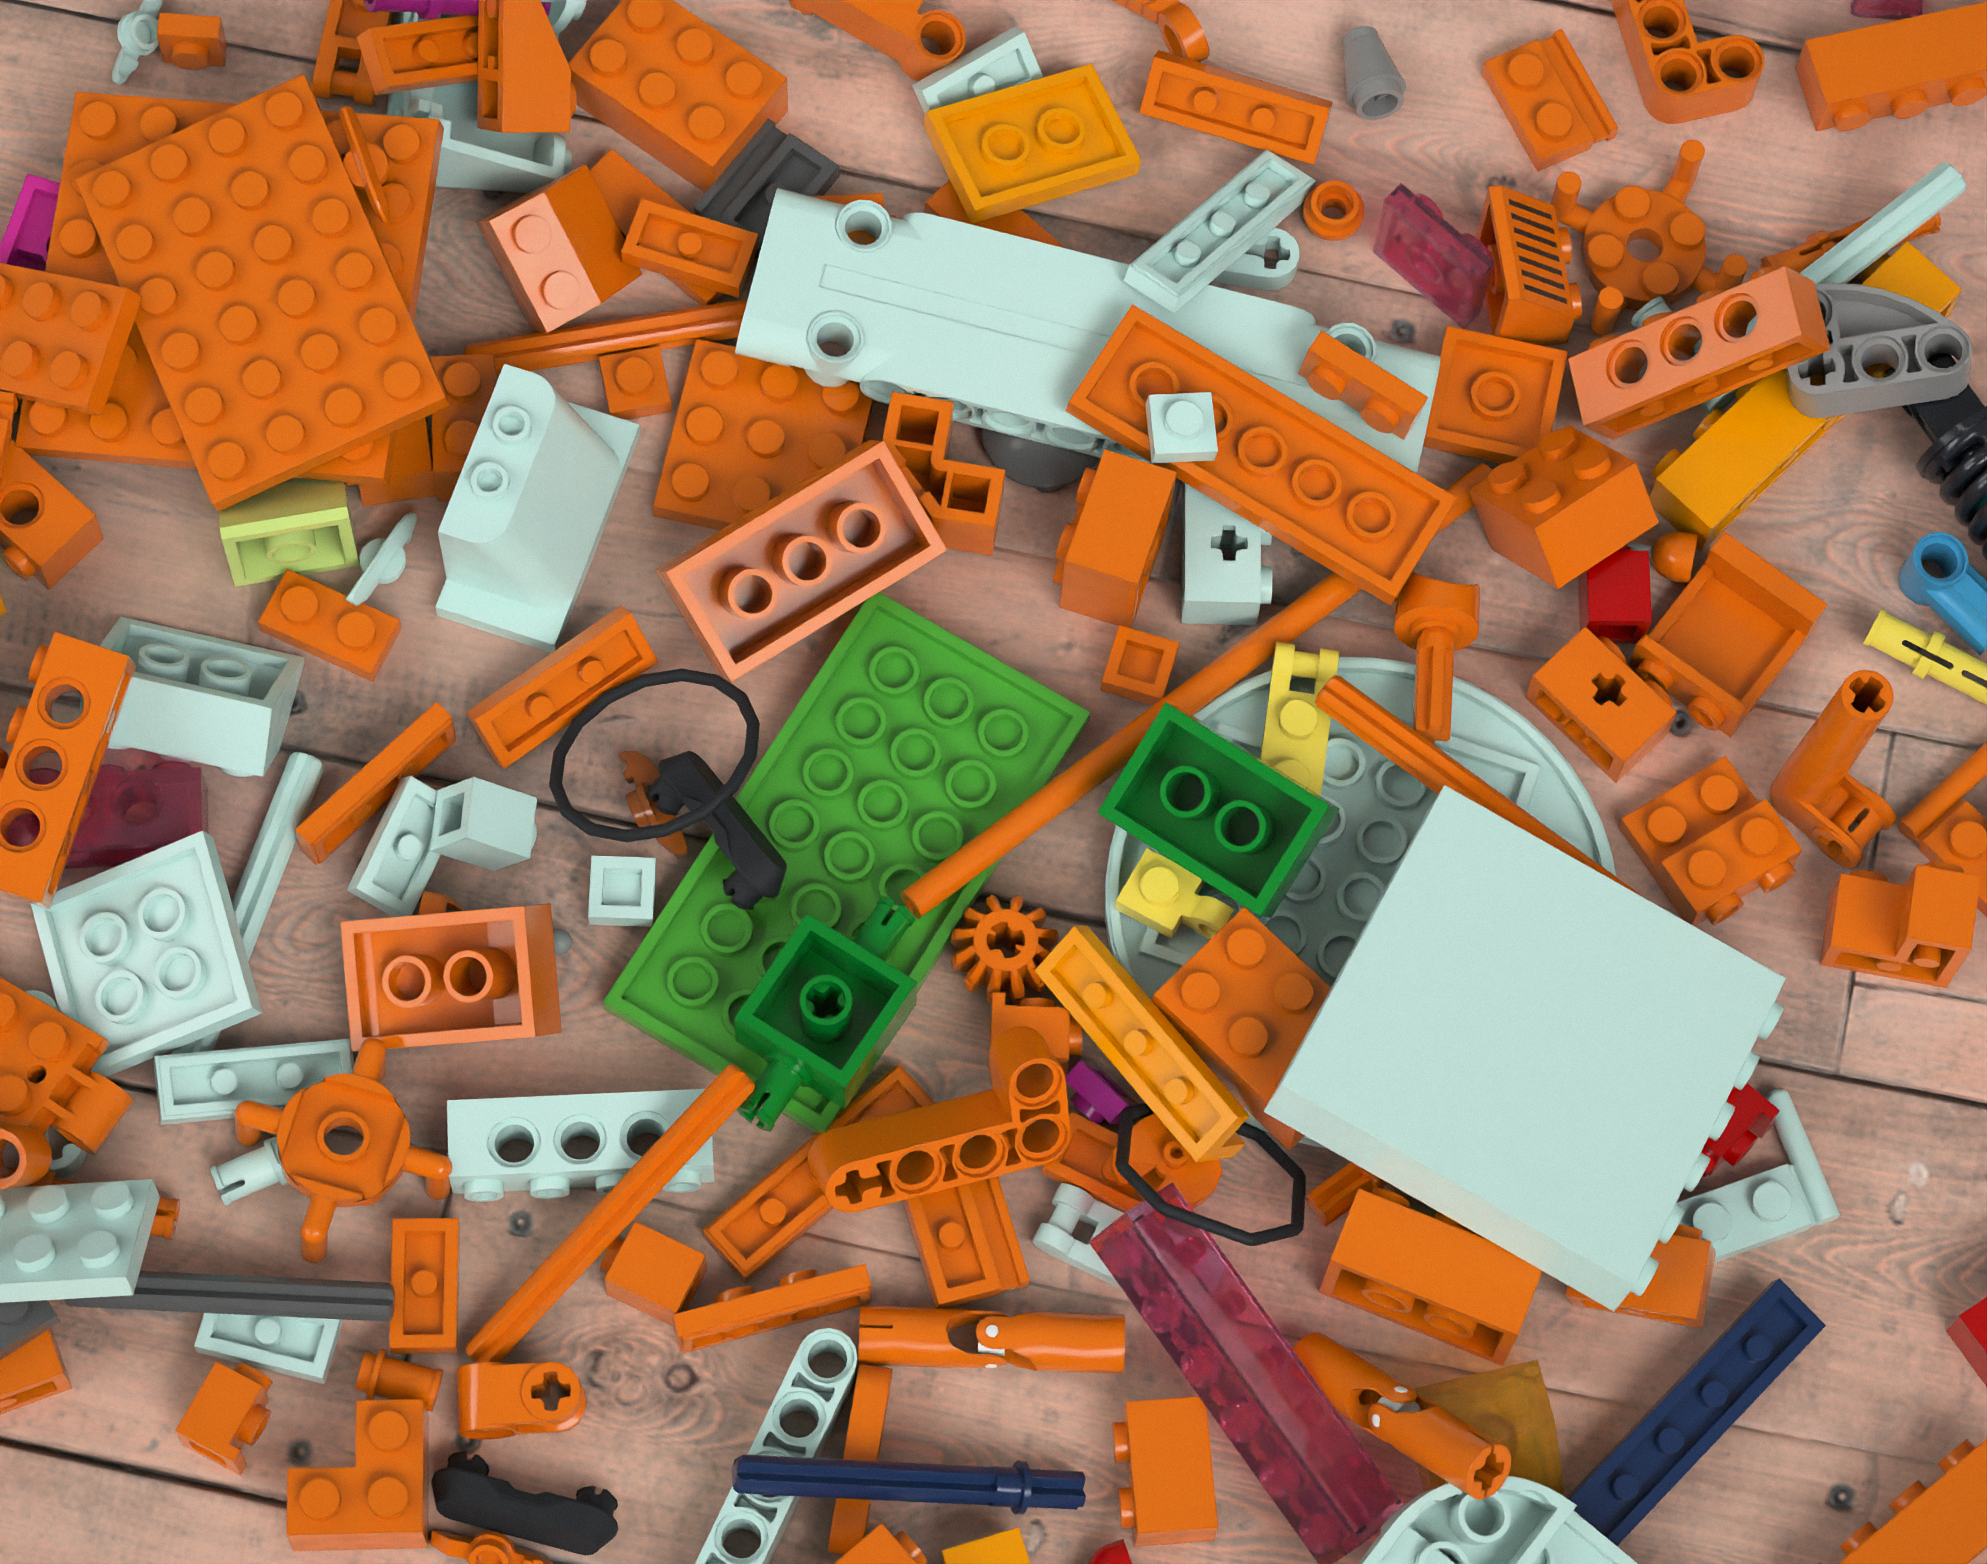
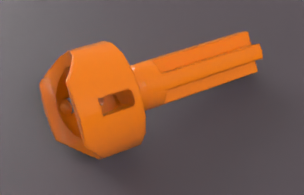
(1435, 622)

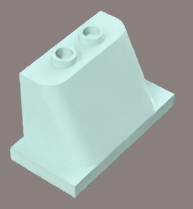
(530, 510)

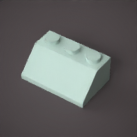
(203, 697)

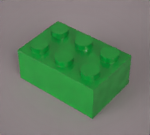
(1218, 810)

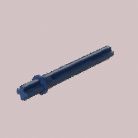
(910, 1482)

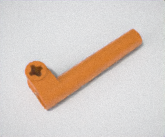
(1815, 782)

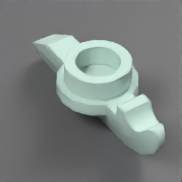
(137, 37)
(383, 560)

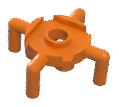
(1649, 216)
(343, 1179)

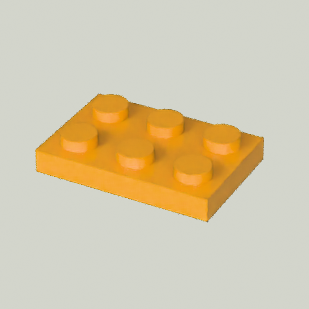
(1031, 143)

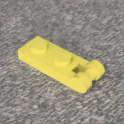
(1294, 726)

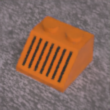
(1529, 281)

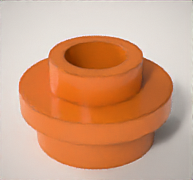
(1336, 195)

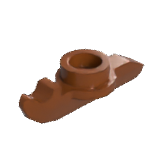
(644, 772)

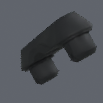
(758, 865)
(472, 1497)

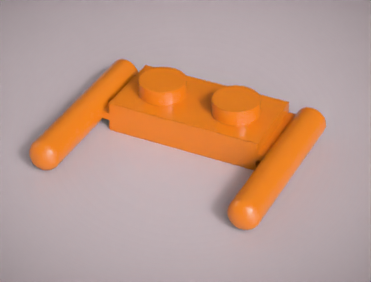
(1953, 828)

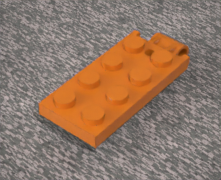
(71, 1096)

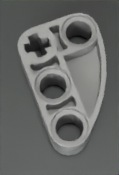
(1872, 328)

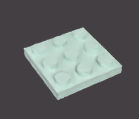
(149, 953)

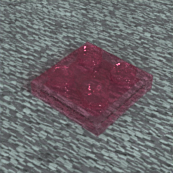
(1433, 255)

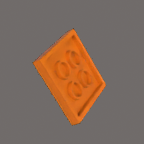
(751, 435)

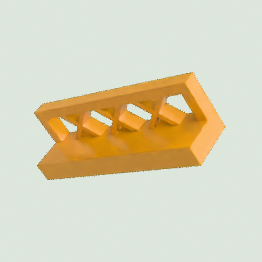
(1144, 1046)

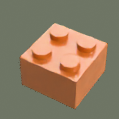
(1563, 506)
(1114, 538)

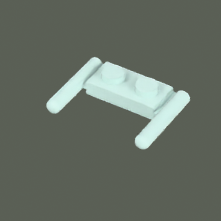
(1768, 1203)

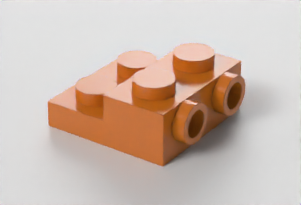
(1711, 843)

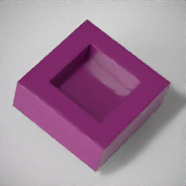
(1097, 1093)

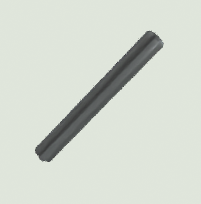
(253, 1296)

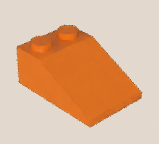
(451, 977)

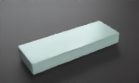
(215, 1082)

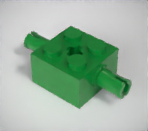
(812, 973)

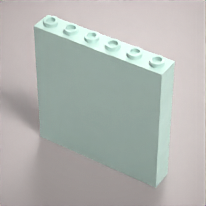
(1530, 1050)

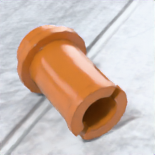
(397, 1379)

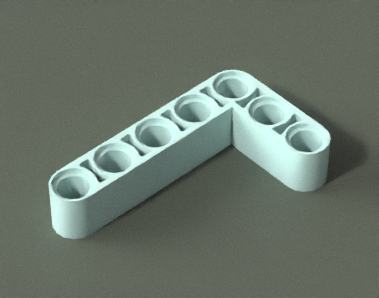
(798, 1392)

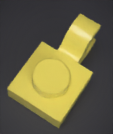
(1167, 895)

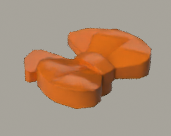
(1158, 1149)

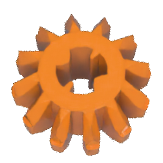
(987, 964)

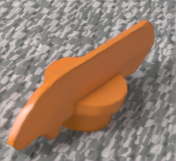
(365, 164)
(484, 1548)

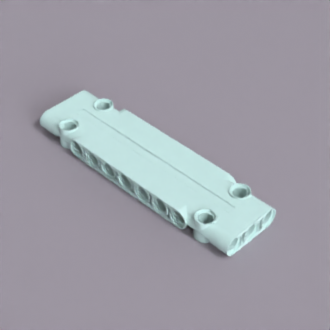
(1010, 323)

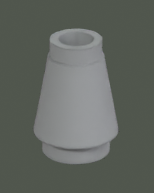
(1371, 75)

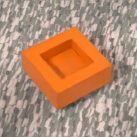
(191, 40)
(635, 383)
(1139, 665)

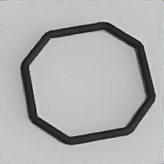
(1202, 1222)

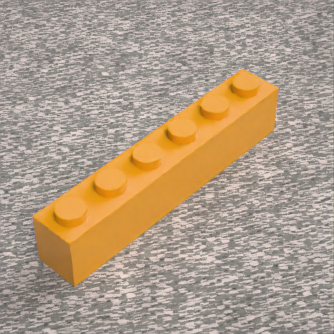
(1763, 432)

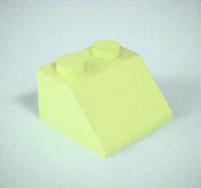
(290, 527)

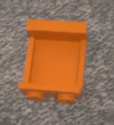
(1728, 636)

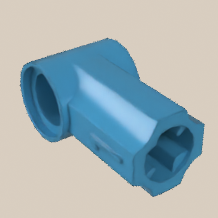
(1956, 598)

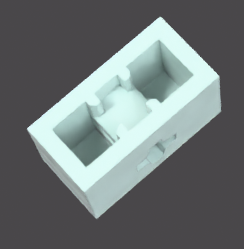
(1214, 587)

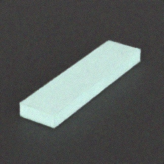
(1219, 231)

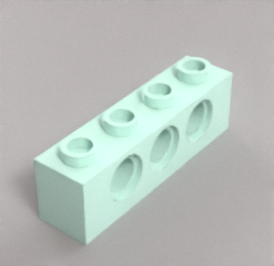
(549, 1122)

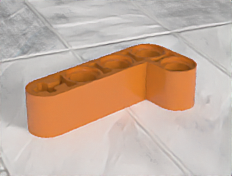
(1686, 62)
(866, 1163)

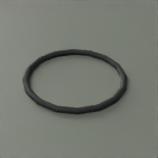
(686, 819)

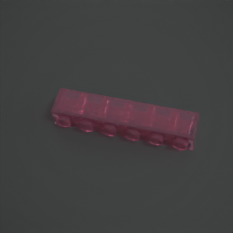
(1248, 1378)

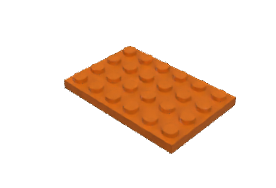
(262, 293)

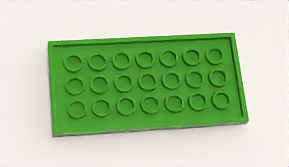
(865, 789)

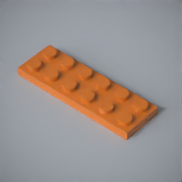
(1272, 459)

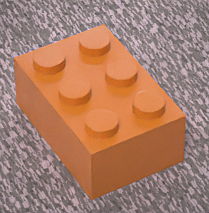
(676, 87)
(1245, 1012)
(1430, 1275)

